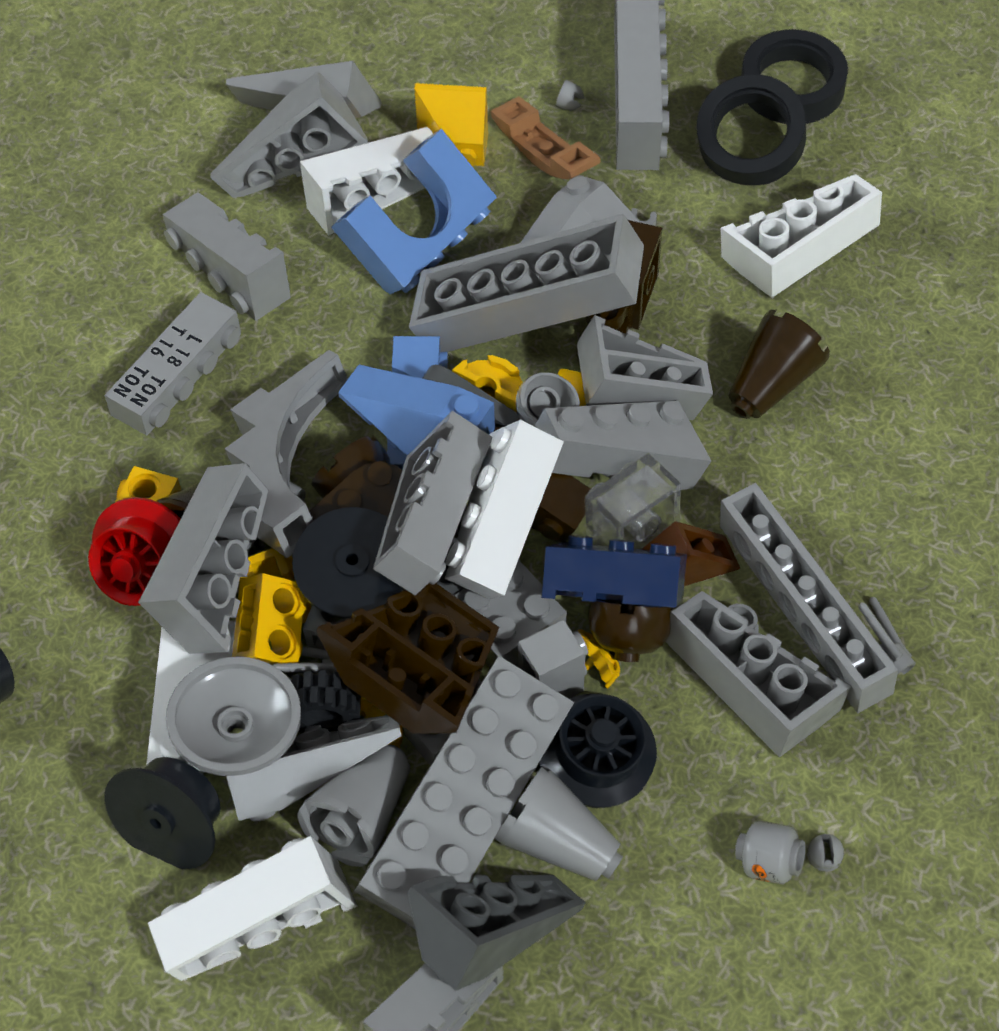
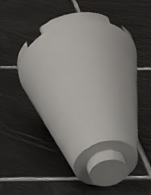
(357, 806)
(559, 829)

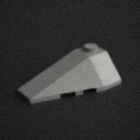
(271, 88)
(576, 205)

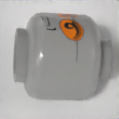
(770, 852)

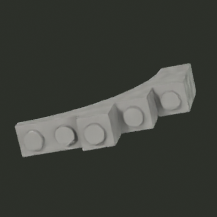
(270, 434)

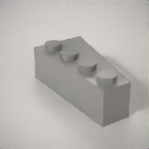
(612, 435)
(205, 558)
(753, 674)

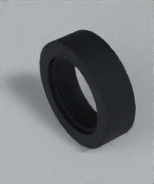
(806, 48)
(745, 90)

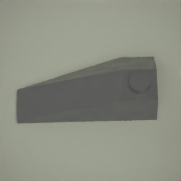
(483, 924)

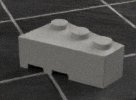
(628, 370)
(430, 1004)

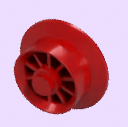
(129, 546)

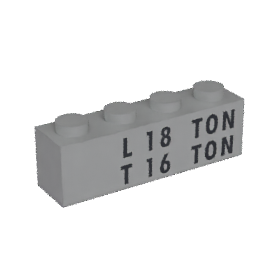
(174, 364)

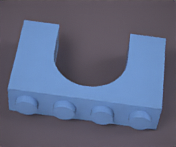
(458, 200)

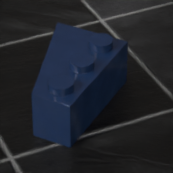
(615, 572)

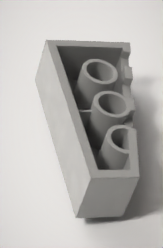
(229, 256)
(431, 503)

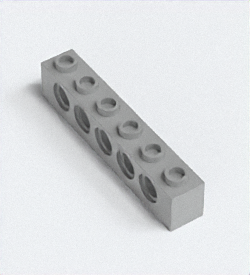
(807, 597)

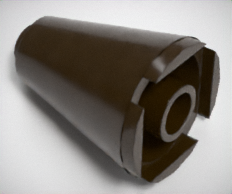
(776, 363)

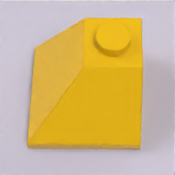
(459, 113)

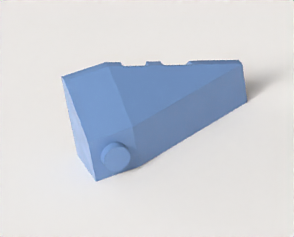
(410, 406)

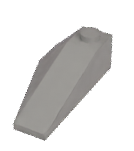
(301, 127)
(309, 763)

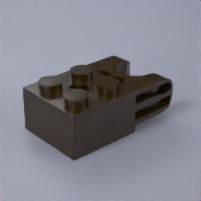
(632, 315)

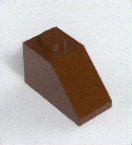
(706, 551)

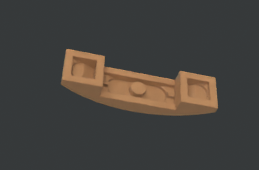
(539, 144)

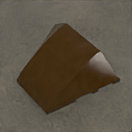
(413, 657)

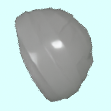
(542, 392)

